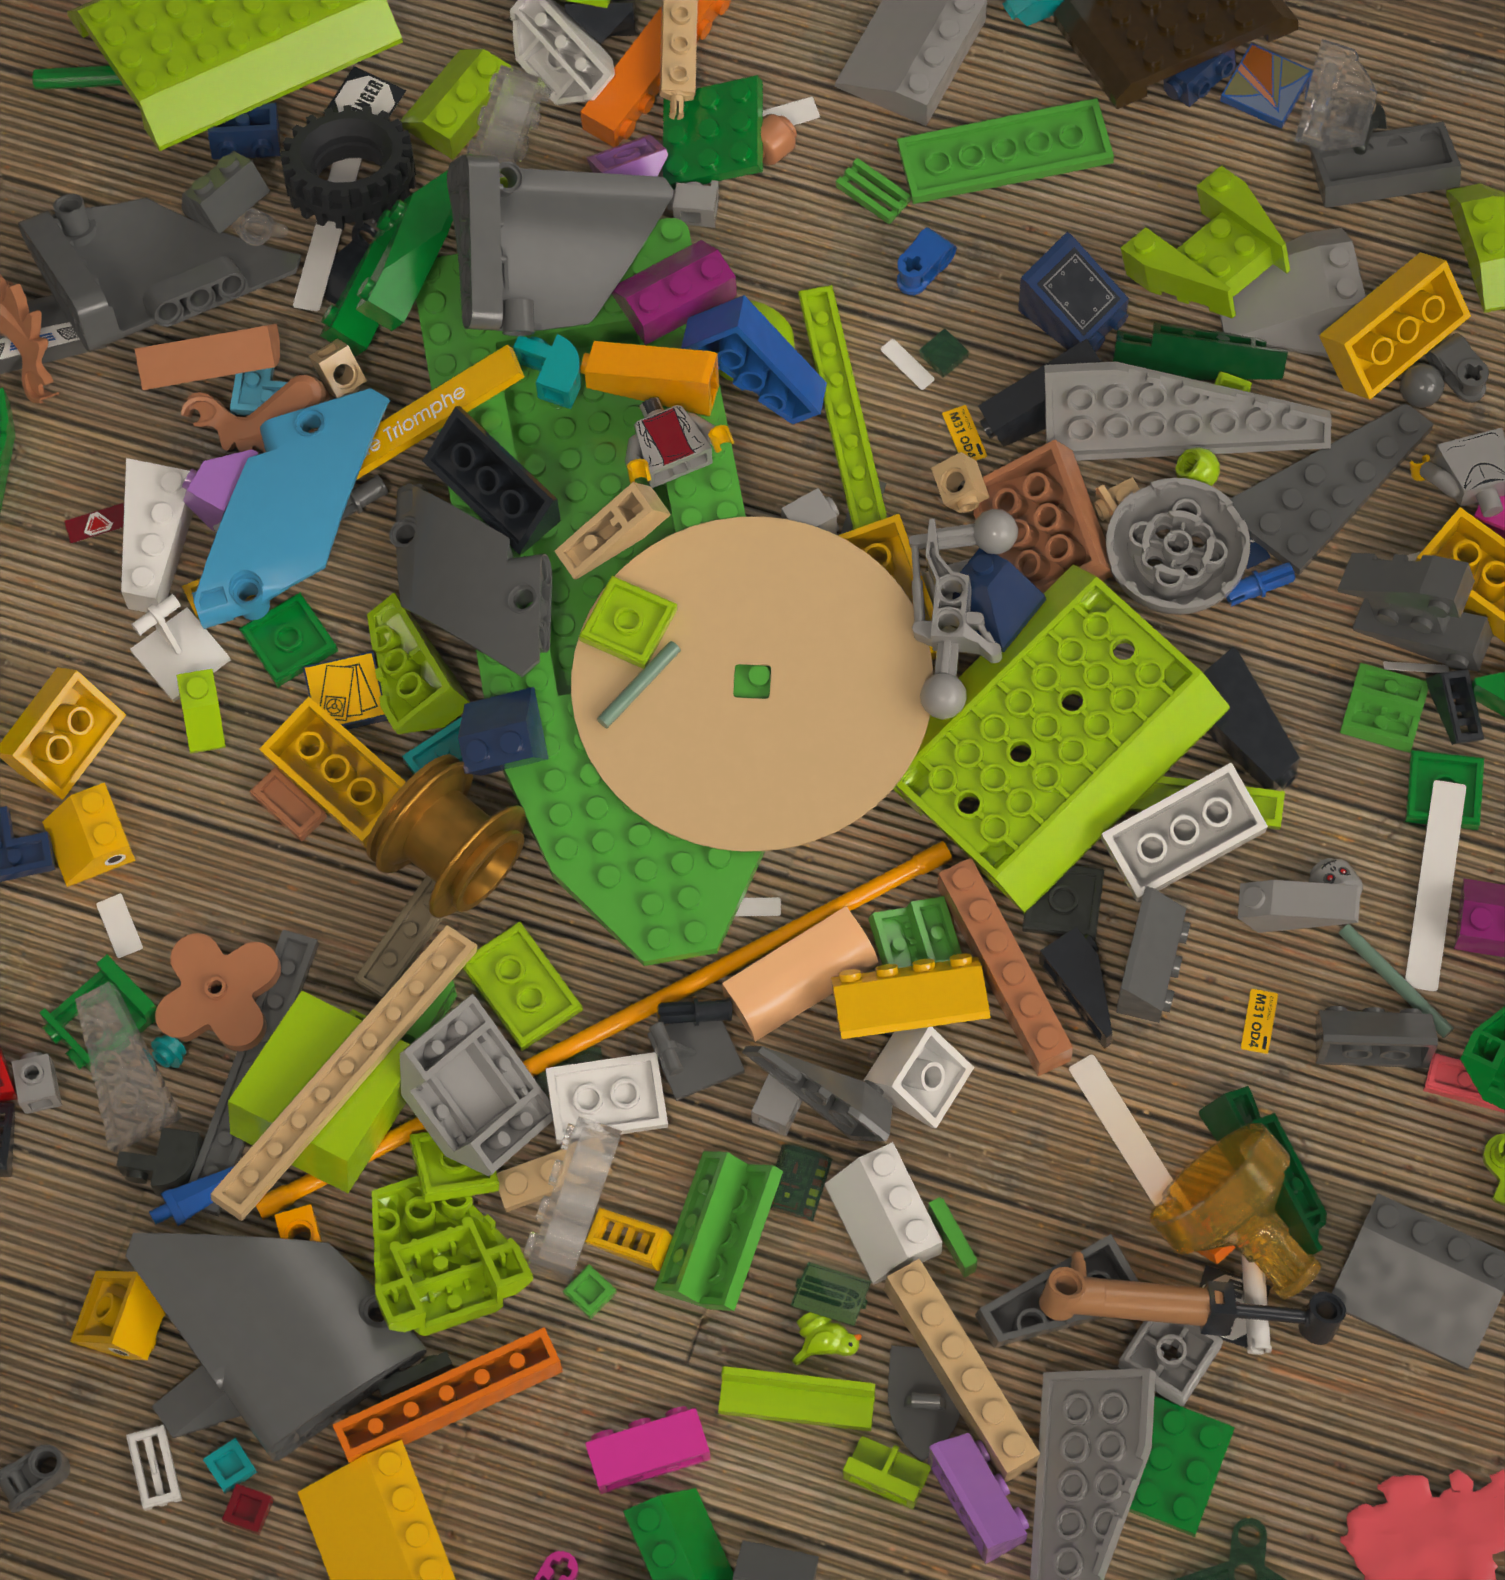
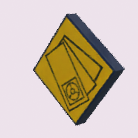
(347, 689)

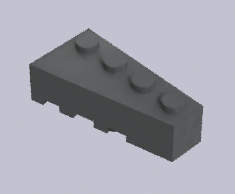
(1018, 1312)

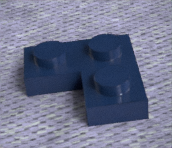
(25, 854)

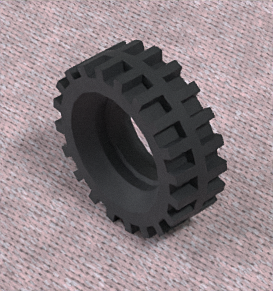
(346, 137)

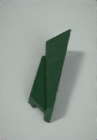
(1200, 353)
(1298, 1201)

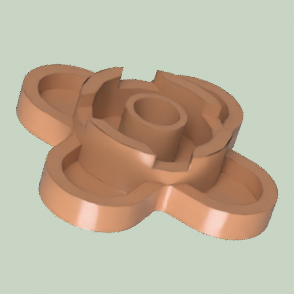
(233, 1010)

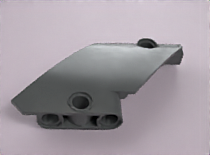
(468, 581)

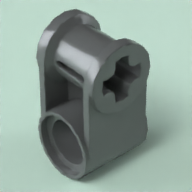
(1460, 367)
(29, 1478)

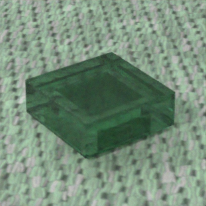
(944, 353)

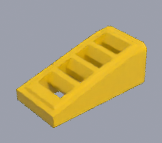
(657, 1251)

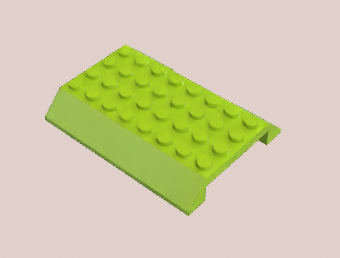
(220, 58)

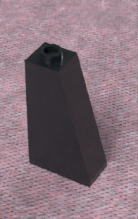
(1021, 407)
(1250, 727)

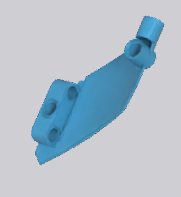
(287, 506)

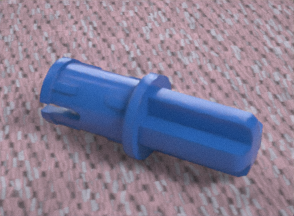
(1260, 583)

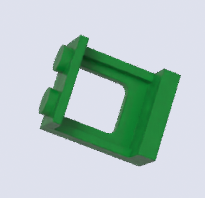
(137, 1002)

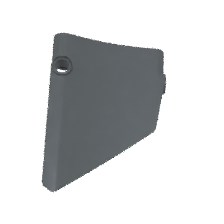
(547, 242)

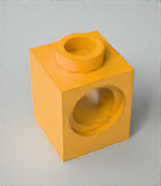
(296, 1221)

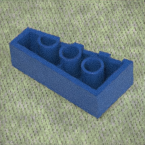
(757, 358)

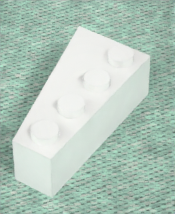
(153, 532)

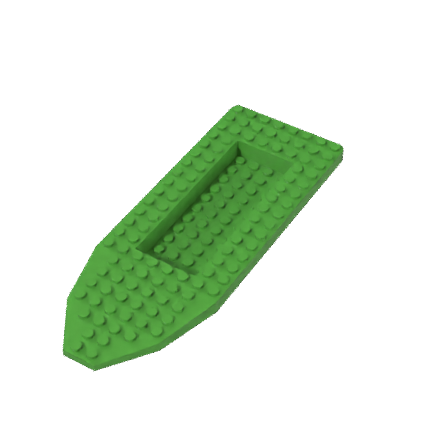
(636, 880)

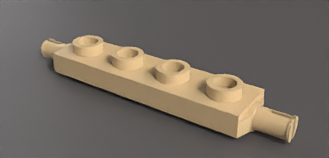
(678, 53)

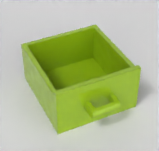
(285, 1066)

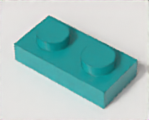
(440, 744)

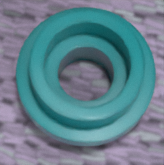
(168, 1051)

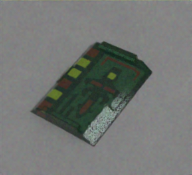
(801, 1181)

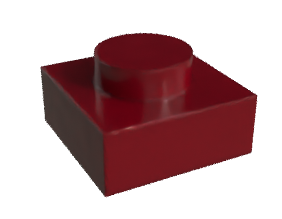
(247, 1509)

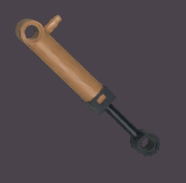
(1211, 1307)

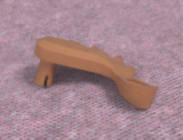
(24, 331)
(245, 431)

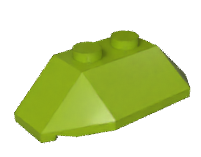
(1481, 228)

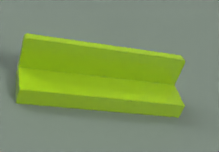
(797, 1398)

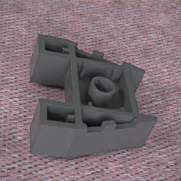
(1419, 607)

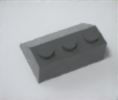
(1153, 957)
(1375, 1037)

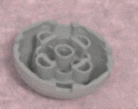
(1187, 511)

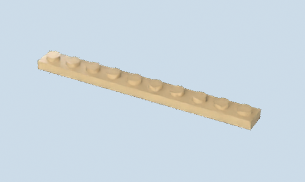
(343, 1073)

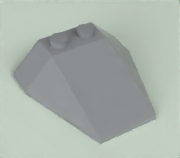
(1303, 303)

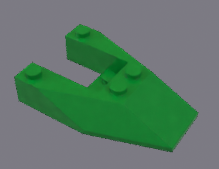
(392, 267)

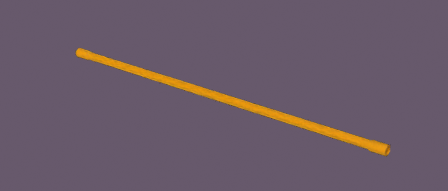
(919, 864)

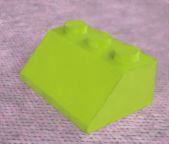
(451, 105)

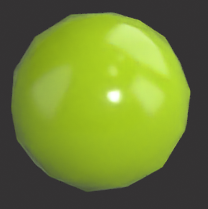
(1198, 465)

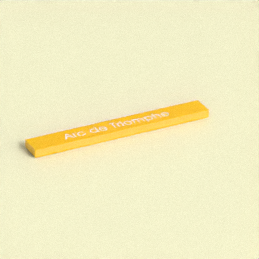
(433, 409)

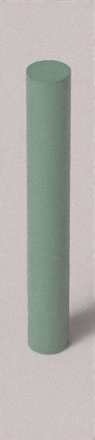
(637, 686)

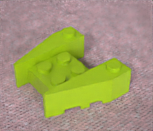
(1216, 259)

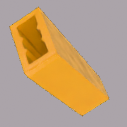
(647, 372)

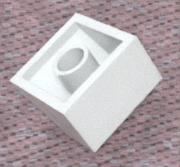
(920, 1073)

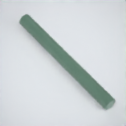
(1393, 978)

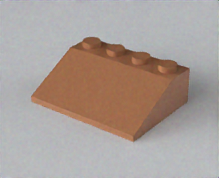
(1051, 514)

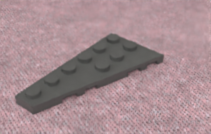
(1315, 498)

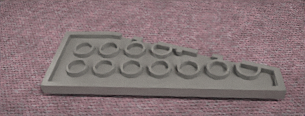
(1142, 413)
(1088, 1467)

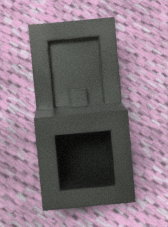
(171, 1165)

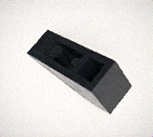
(1077, 973)

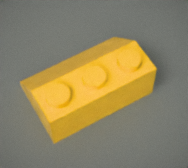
(60, 732)

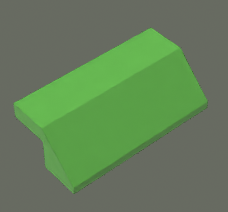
(718, 1231)

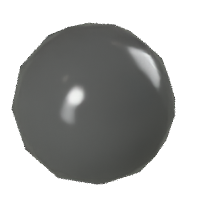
(1421, 385)

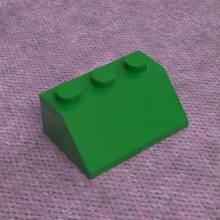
(677, 1538)

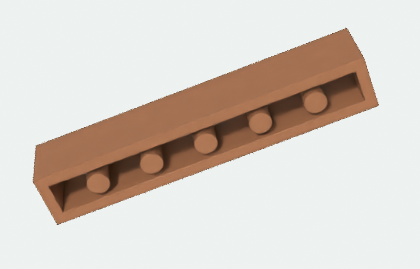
(1005, 967)

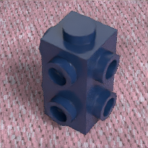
(1199, 79)

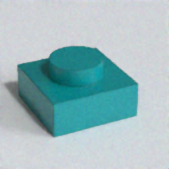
(230, 1465)

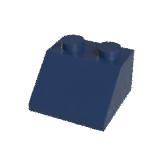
(501, 733)

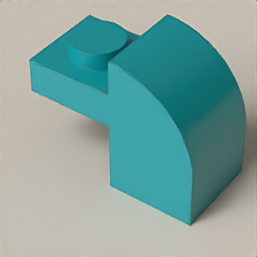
(558, 367)

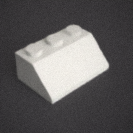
(883, 1213)

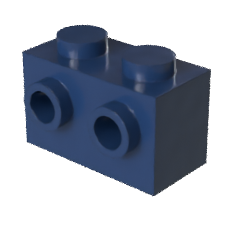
(249, 134)

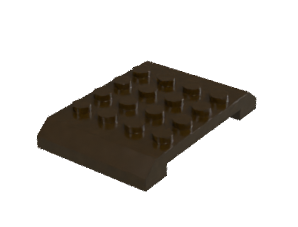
(1149, 40)

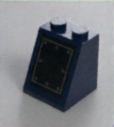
(1072, 296)

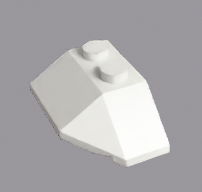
(559, 52)

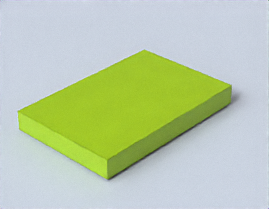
(521, 986)

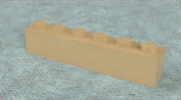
(961, 1370)

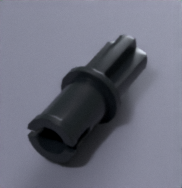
(695, 1011)

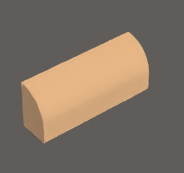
(798, 973)

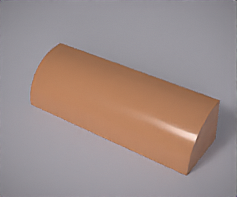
(208, 357)

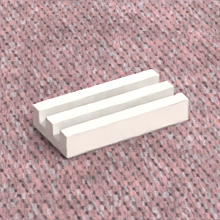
(161, 1498)

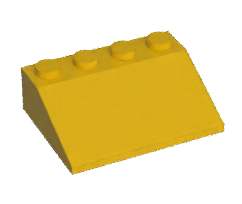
(375, 1521)

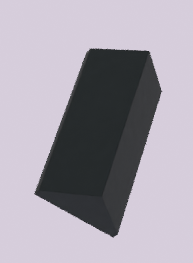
(492, 481)

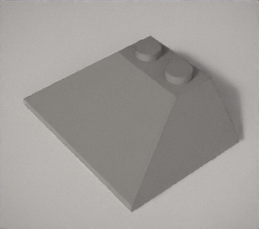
(472, 1089)

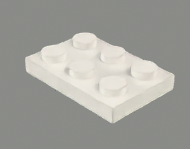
(612, 1092)

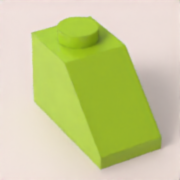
(200, 711)

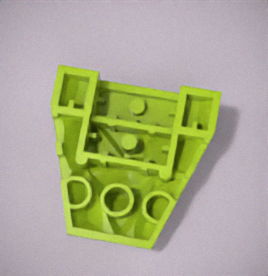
(439, 1260)

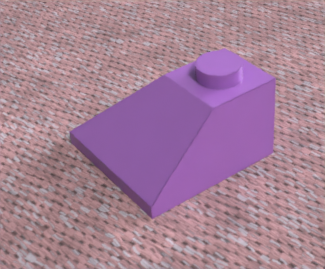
(638, 157)
(213, 485)

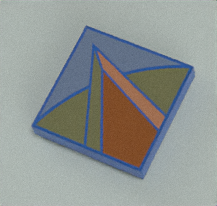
(1266, 85)

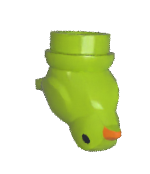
(824, 1338)

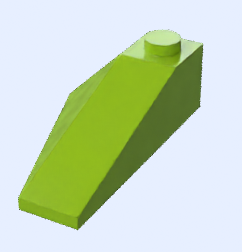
(413, 677)

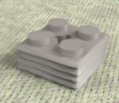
(1176, 1377)

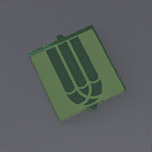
(831, 1293)

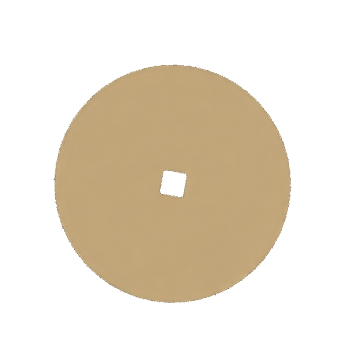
(839, 703)

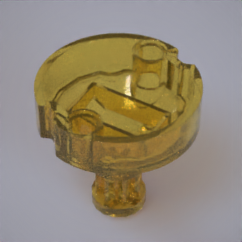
(1230, 1201)

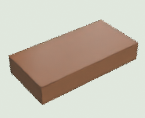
(288, 804)

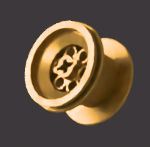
(447, 837)

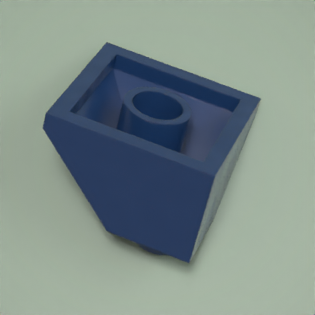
(1001, 596)

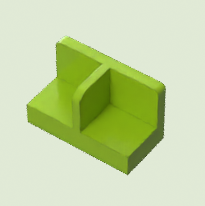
(886, 1472)

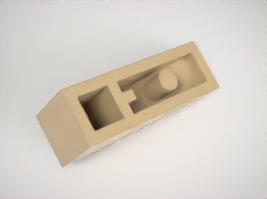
(613, 529)

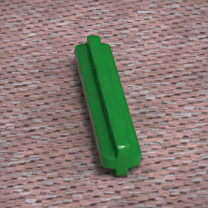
(75, 77)

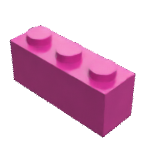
(647, 1449)

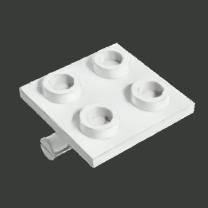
(175, 646)

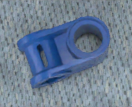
(923, 261)

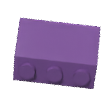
(978, 1496)

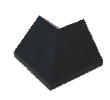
(604, 22)

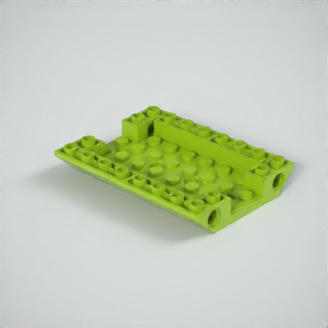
(1082, 762)

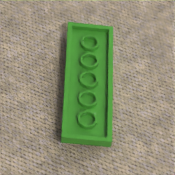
(1005, 151)

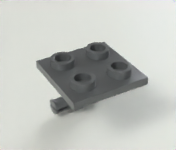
(694, 1055)

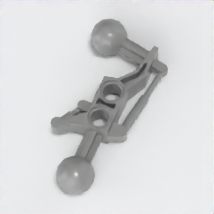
(992, 532)

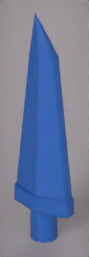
(187, 1199)

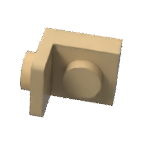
(1108, 499)

